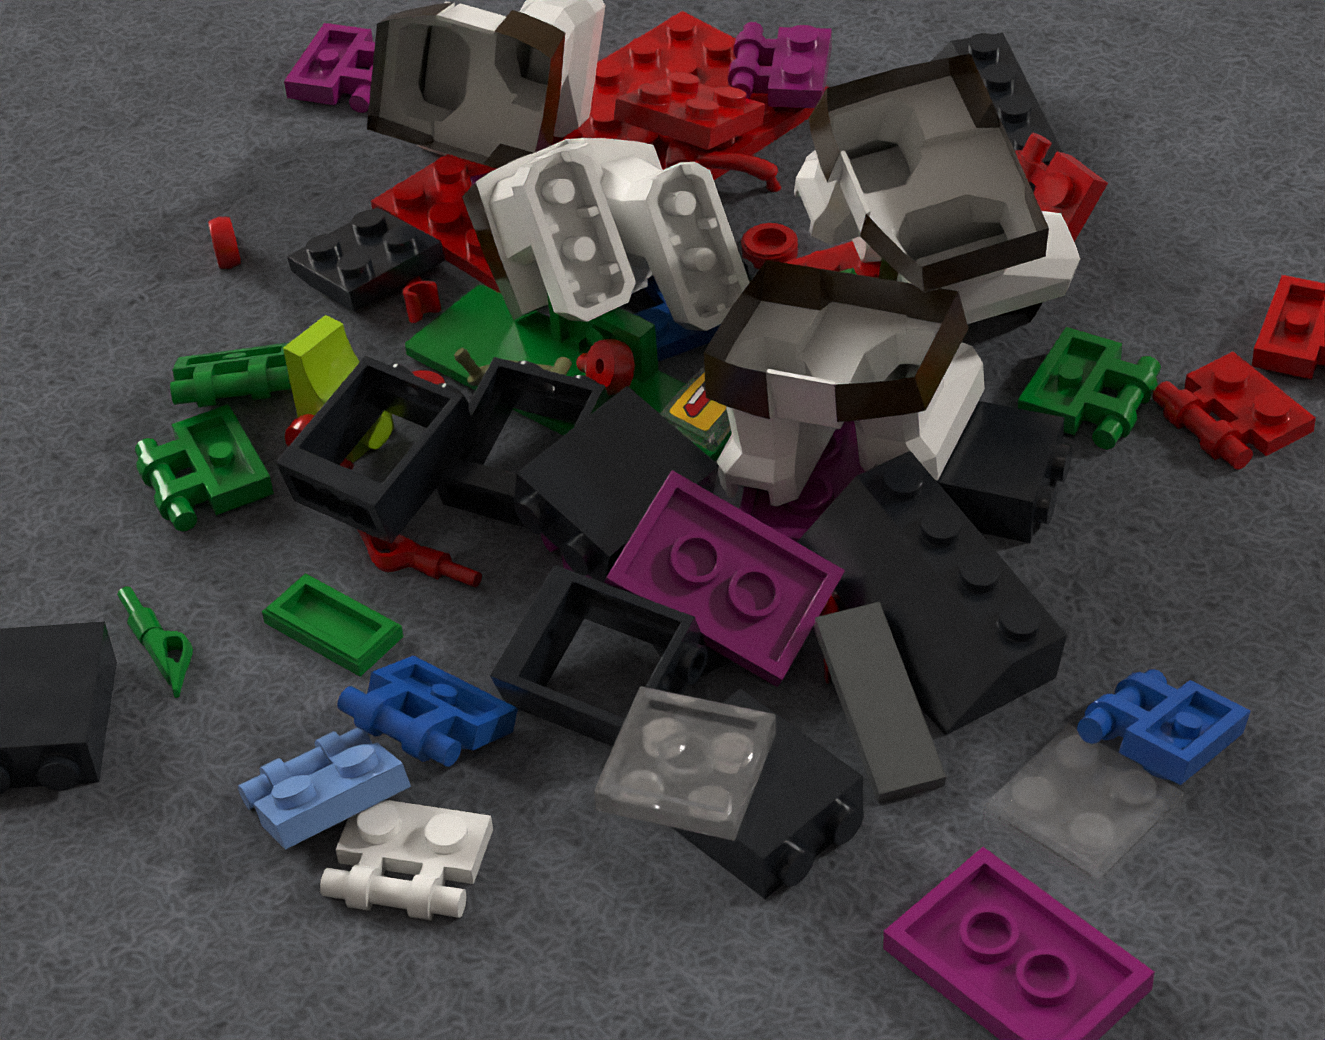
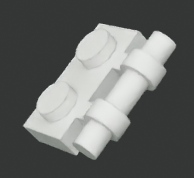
(414, 841)

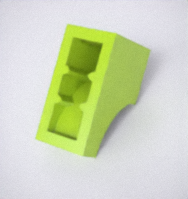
(318, 366)

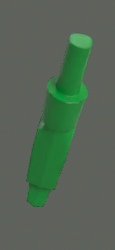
(157, 641)

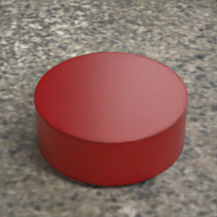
(770, 243)

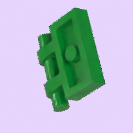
(230, 374)
(1076, 374)
(221, 462)

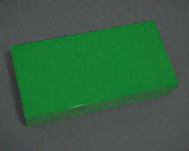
(333, 624)

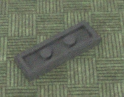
(879, 702)

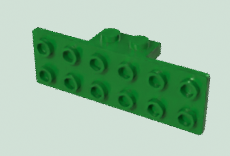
(487, 330)

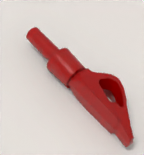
(426, 560)

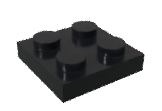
(366, 258)

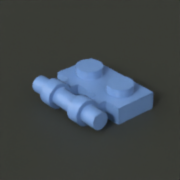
(323, 786)

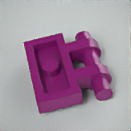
(797, 60)
(332, 67)

